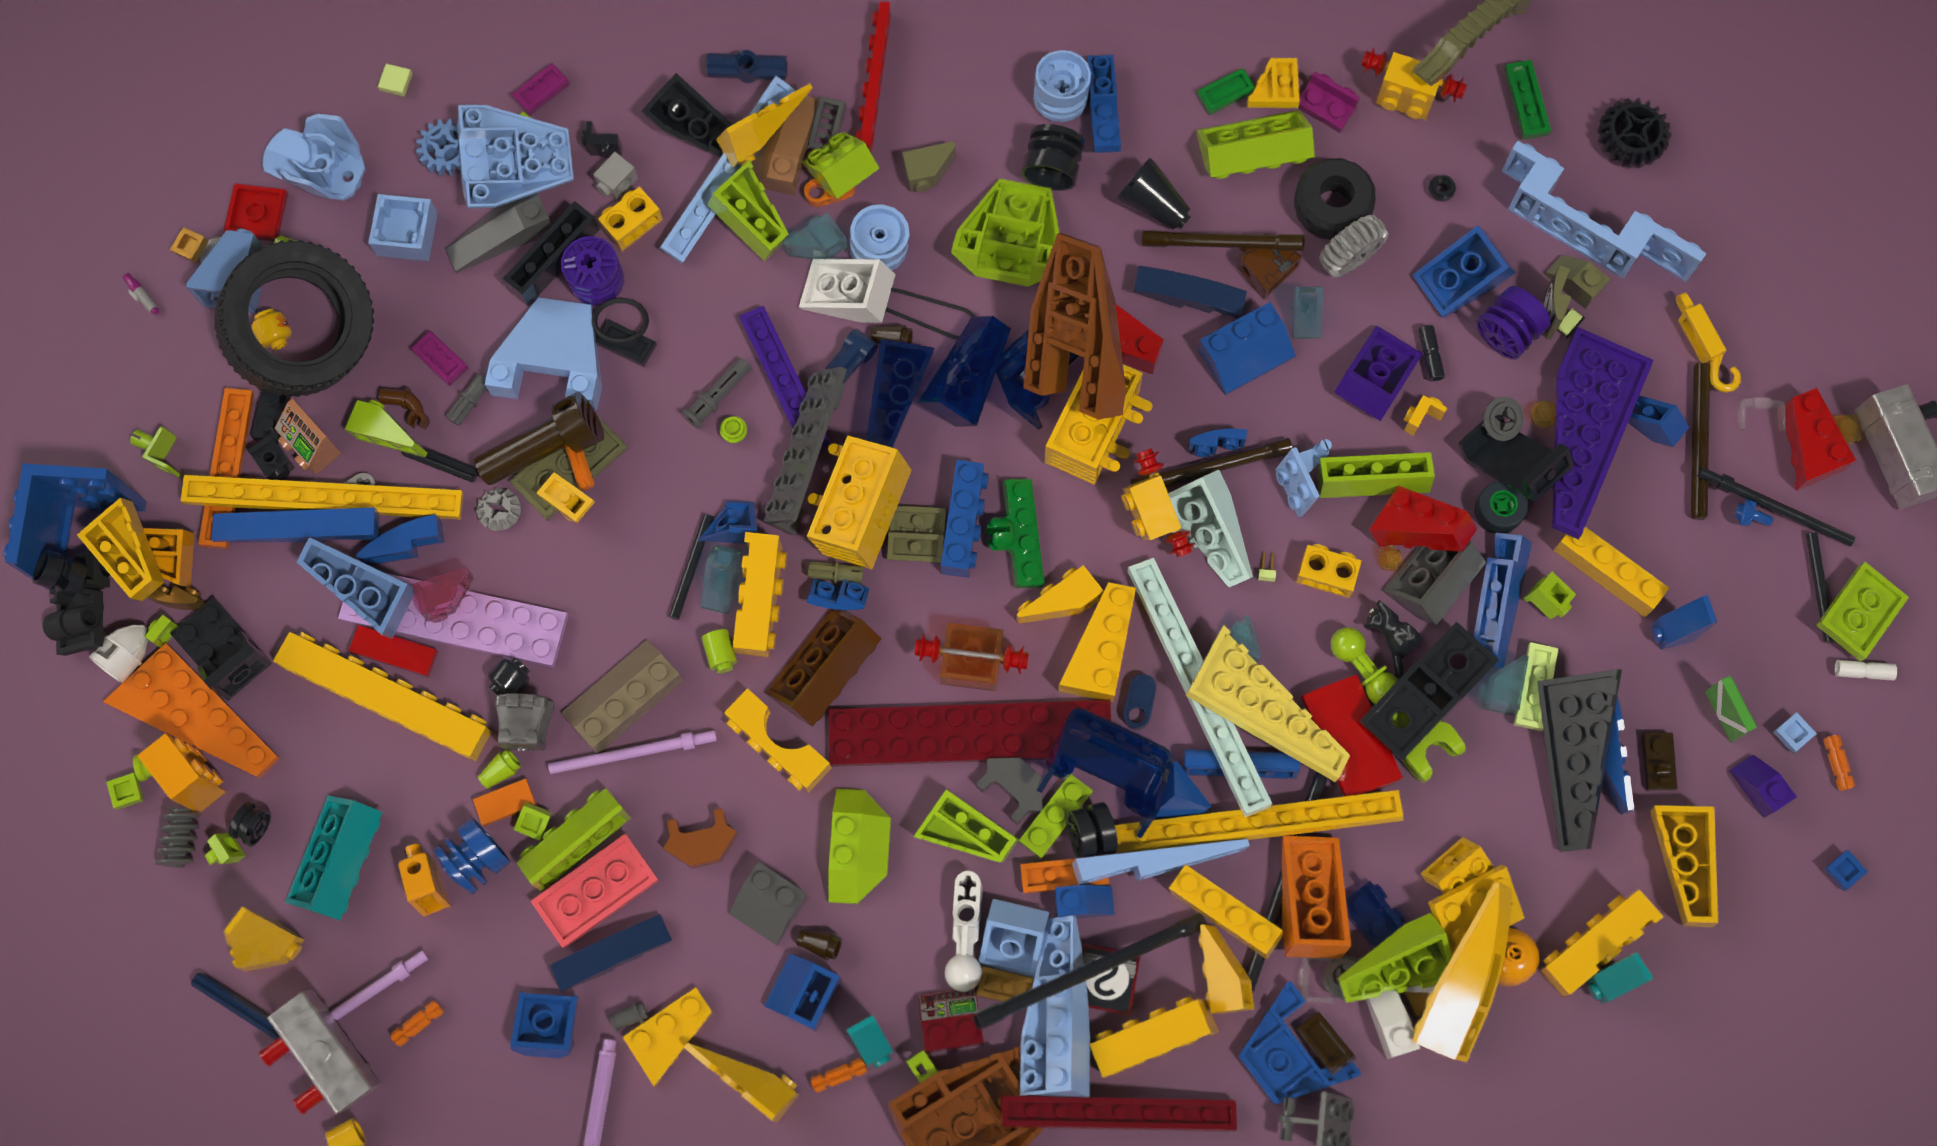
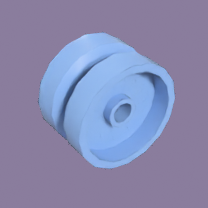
(880, 234)

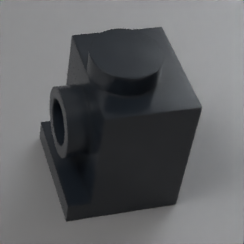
(266, 451)

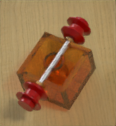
(971, 656)

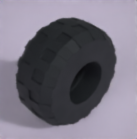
(1338, 176)

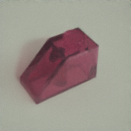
(442, 594)

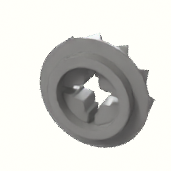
(501, 520)

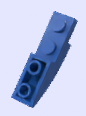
(1104, 104)

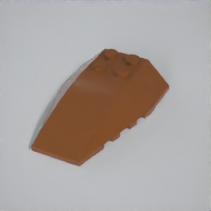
(963, 1105)

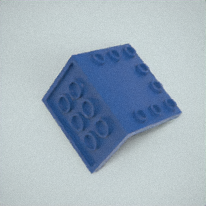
(47, 506)

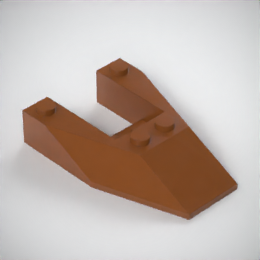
(1079, 316)

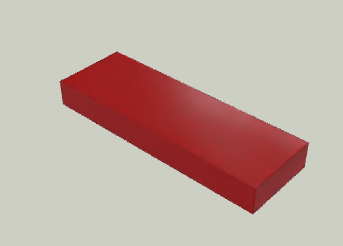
(394, 651)

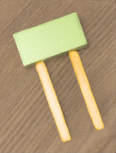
(1267, 575)

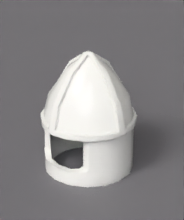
(122, 651)

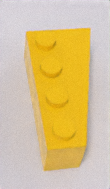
(1099, 654)
(1689, 855)
(1599, 942)

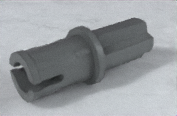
(467, 400)

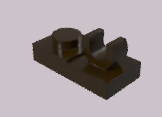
(1659, 761)

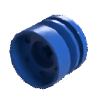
(471, 856)

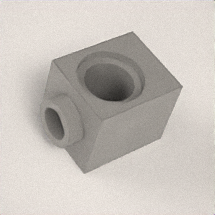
(615, 176)

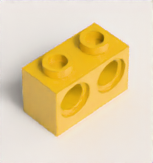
(635, 223)
(1327, 578)

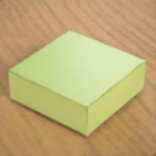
(395, 80)

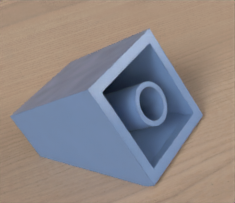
(218, 265)

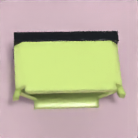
(1571, 322)

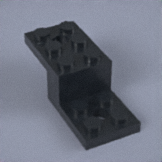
(1429, 691)

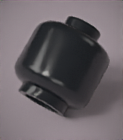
(508, 676)

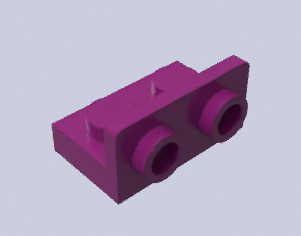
(1328, 101)

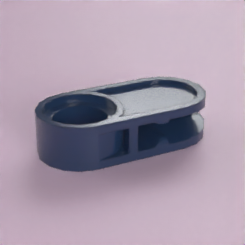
(1140, 696)

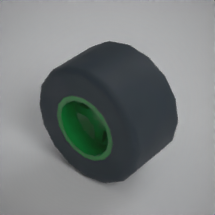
(1506, 500)

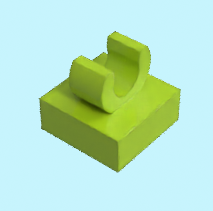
(224, 849)

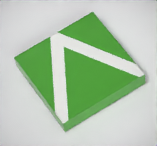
(1730, 709)

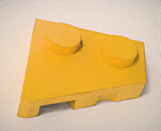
(1277, 85)

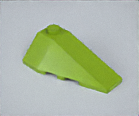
(1406, 959)

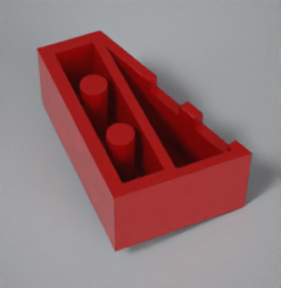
(1138, 343)
(1814, 440)

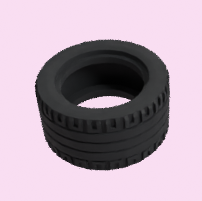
(318, 267)

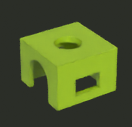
(922, 1059)

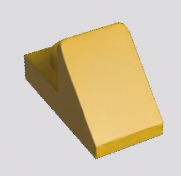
(565, 498)

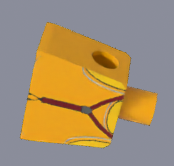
(422, 881)

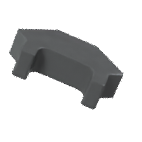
(1017, 781)

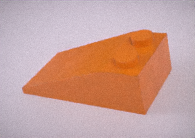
(1313, 898)

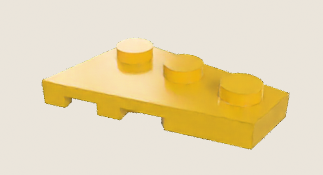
(664, 1035)

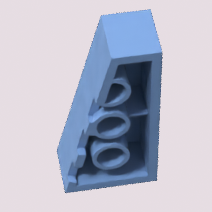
(366, 590)

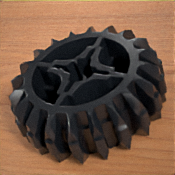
(1630, 146)

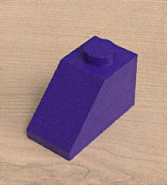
(1762, 785)

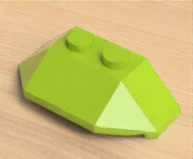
(857, 846)

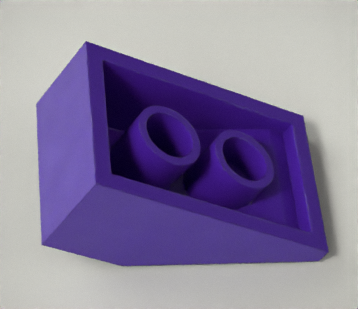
(1378, 373)

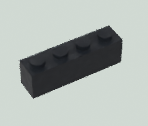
(544, 258)

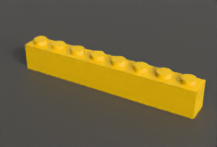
(383, 696)

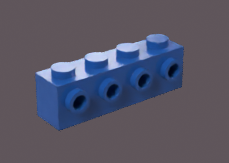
(962, 519)

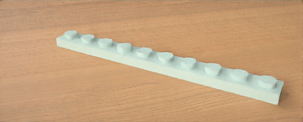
(1186, 662)

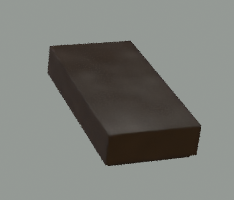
(1325, 1043)

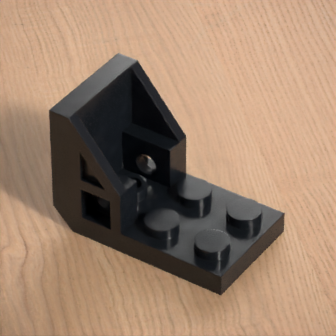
(221, 649)

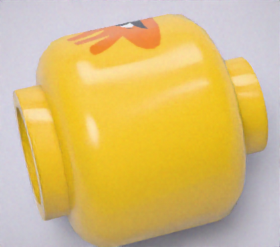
(271, 329)

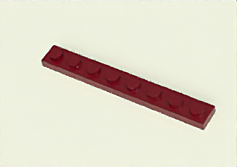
(1118, 1113)

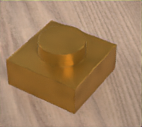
(189, 245)

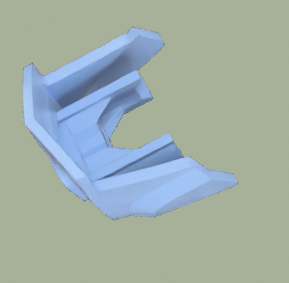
(317, 158)

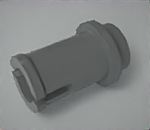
(629, 1016)

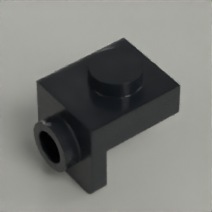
(600, 144)

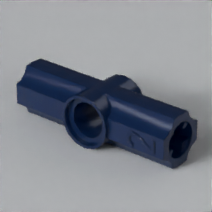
(730, 66)

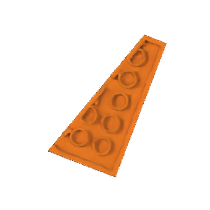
(178, 702)

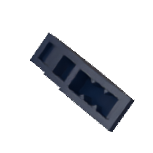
(1189, 290)
(610, 953)

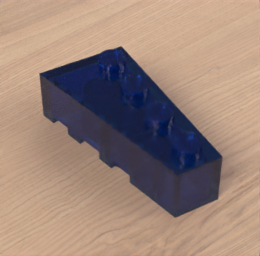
(967, 372)
(895, 386)

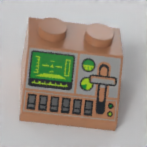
(305, 438)

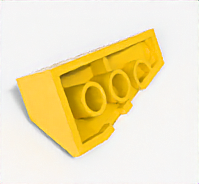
(750, 134)
(260, 941)
(760, 1088)

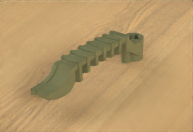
(1465, 35)

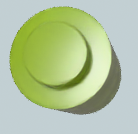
(719, 651)

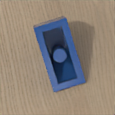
(1658, 421)
(1084, 901)

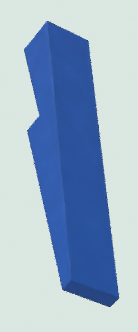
(297, 525)

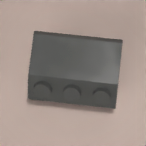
(1434, 580)

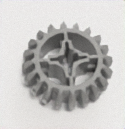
(1353, 246)

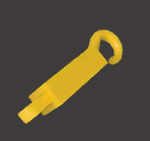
(1705, 341)

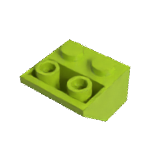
(841, 164)

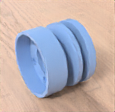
(1061, 86)

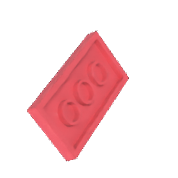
(594, 891)

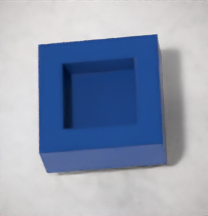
(1845, 870)

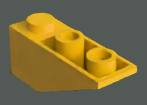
(1068, 598)
(1226, 979)

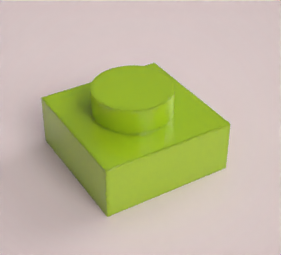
(160, 631)
(125, 791)
(532, 821)

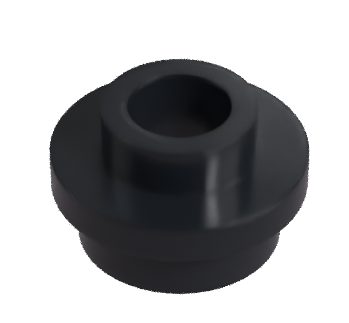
(1444, 181)

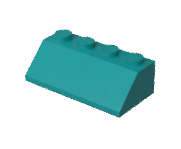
(334, 857)

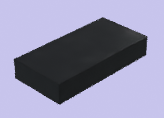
(635, 351)

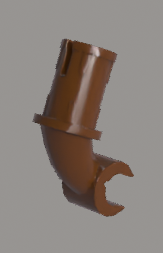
(408, 401)

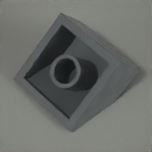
(768, 903)

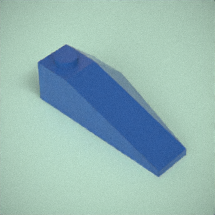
(1615, 778)

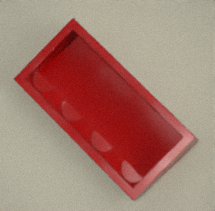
(1339, 712)

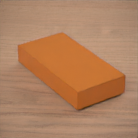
(503, 802)

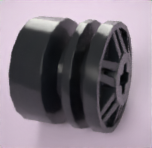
(1053, 157)

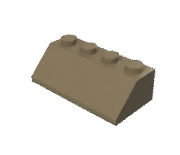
(622, 696)

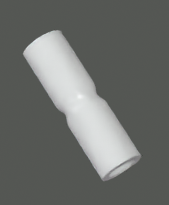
(1870, 670)

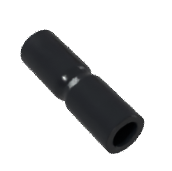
(1432, 356)

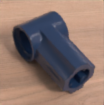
(856, 350)

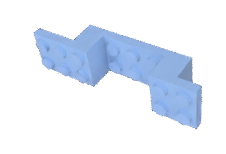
(1576, 229)

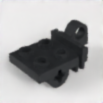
(79, 619)

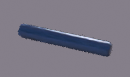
(234, 1003)

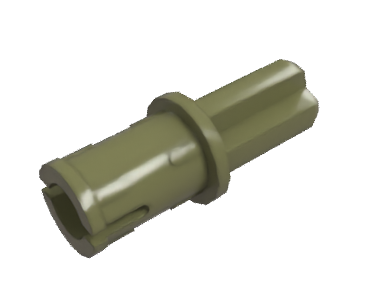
(835, 572)

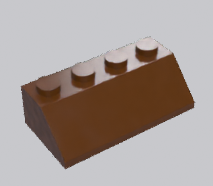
(823, 665)

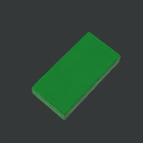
(1226, 91)

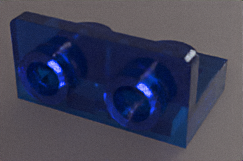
(1373, 914)

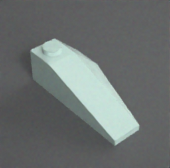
(1210, 515)

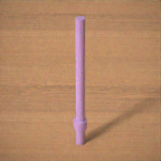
(686, 741)
(399, 972)

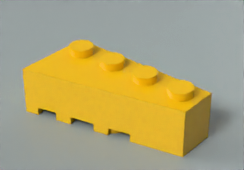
(759, 595)
(1154, 1036)

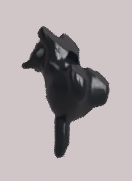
(1398, 635)

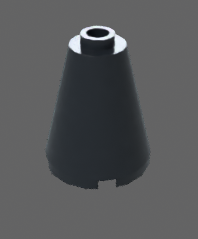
(1155, 197)

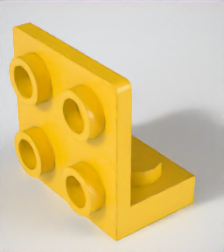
(1457, 866)

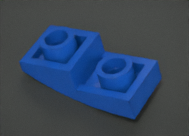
(1206, 443)
(847, 597)

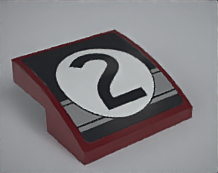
(1114, 988)

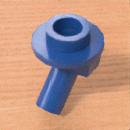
(1746, 513)

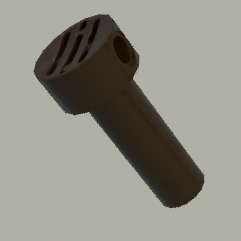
(572, 425)

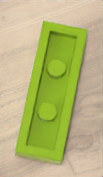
(1052, 818)

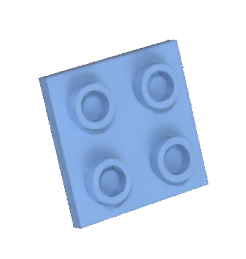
(1295, 477)

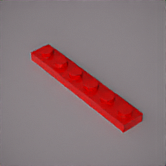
(875, 69)

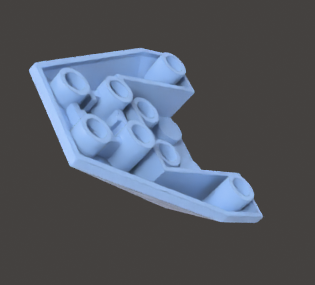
(509, 156)

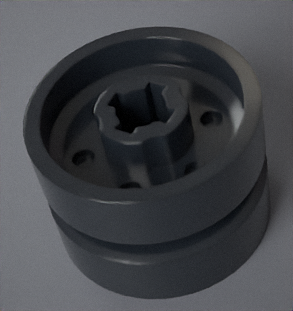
(1091, 830)

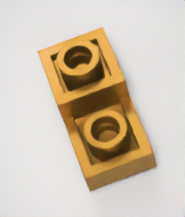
(177, 598)

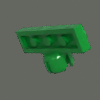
(1019, 533)

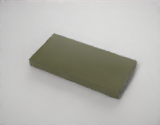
(533, 477)

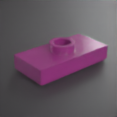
(540, 89)
(439, 358)

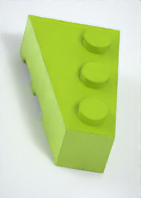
(749, 212)

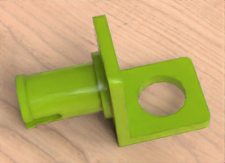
(156, 448)

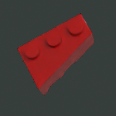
(1422, 521)

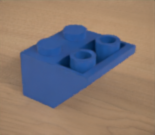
(803, 992)

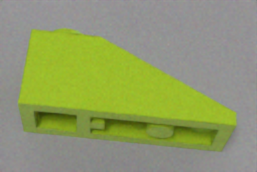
(376, 426)

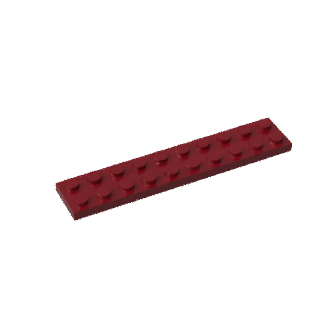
(950, 732)

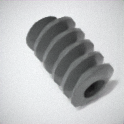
(177, 838)

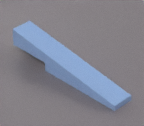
(1152, 862)

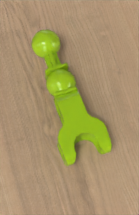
(1350, 646)

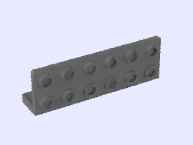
(799, 460)

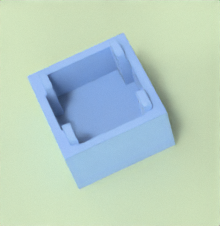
(403, 227)

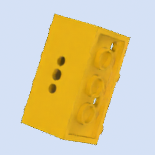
(1083, 443)
(864, 506)

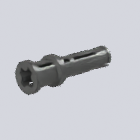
(709, 404)

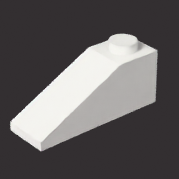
(1392, 1024)

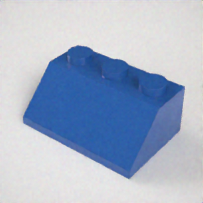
(1246, 348)

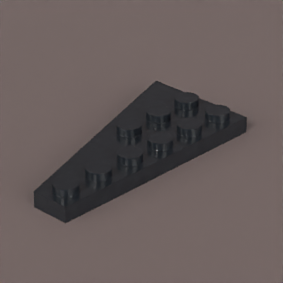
(1577, 737)

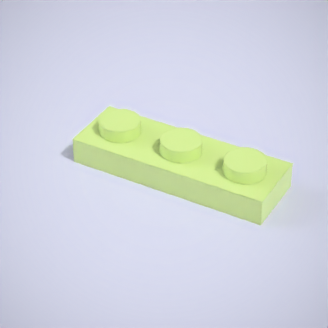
(1539, 667)

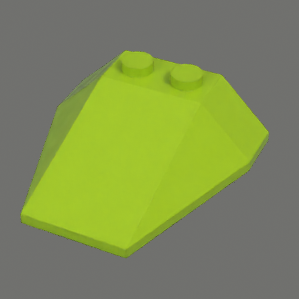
(1009, 234)

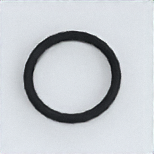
(620, 340)

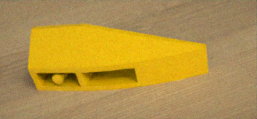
(1469, 982)

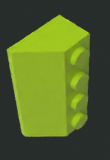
(1256, 144)
(572, 840)

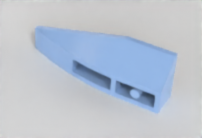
(1057, 1028)

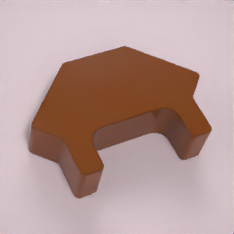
(701, 846)

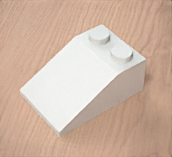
(848, 289)

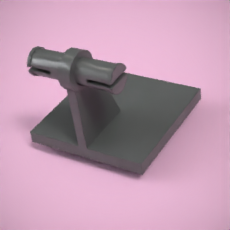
(1333, 1121)

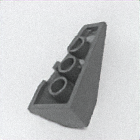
(500, 232)

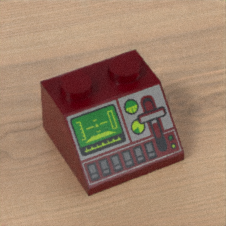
(949, 1020)

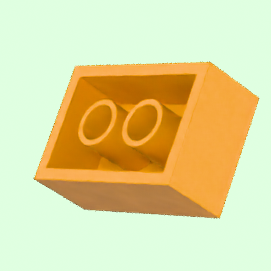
(182, 773)

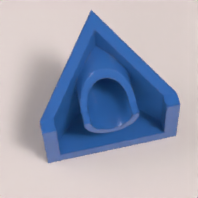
(732, 523)
(1181, 796)

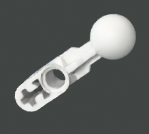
(963, 970)

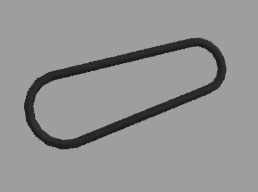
(929, 300)

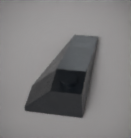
(687, 115)

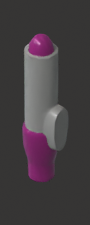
(139, 294)

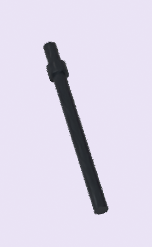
(1727, 483)

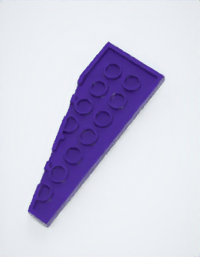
(1592, 408)

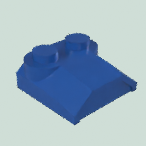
(544, 1025)

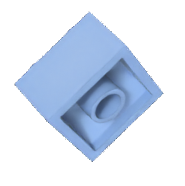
(1013, 938)

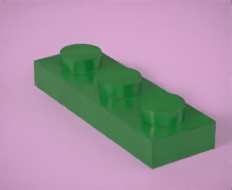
(1527, 99)

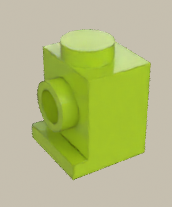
(1551, 596)

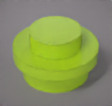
(733, 429)

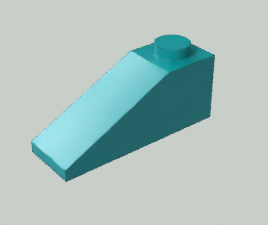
(1618, 978)
(871, 1042)

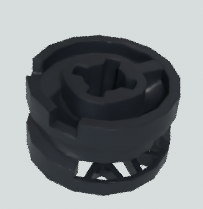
(249, 824)

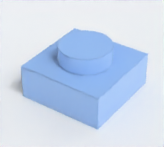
(1794, 732)

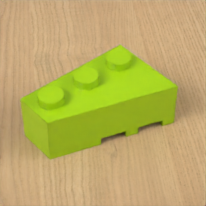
(966, 829)

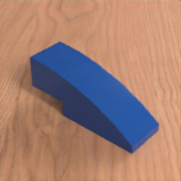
(403, 541)

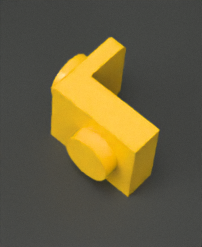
(1427, 405)

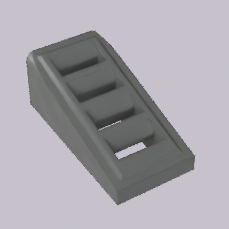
(832, 104)

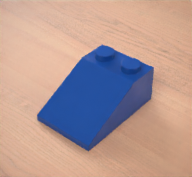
(1464, 272)

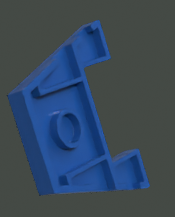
(1279, 1059)

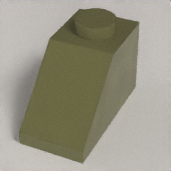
(928, 165)
(1583, 281)

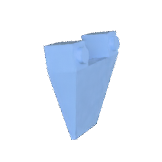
(550, 340)

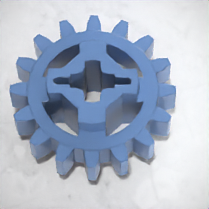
(442, 144)

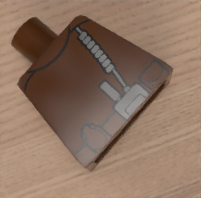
(1267, 267)

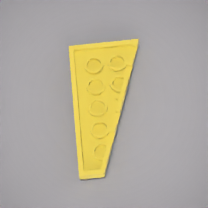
(1257, 702)

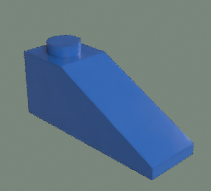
(1684, 623)

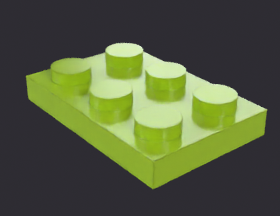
(1862, 611)

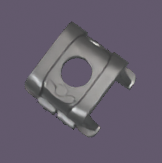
(523, 721)

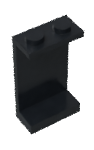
(1516, 462)

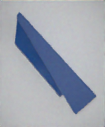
(1501, 593)

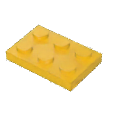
(1460, 905)

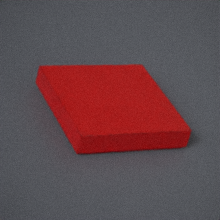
(256, 210)

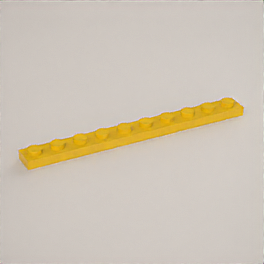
(319, 496)
(1271, 822)

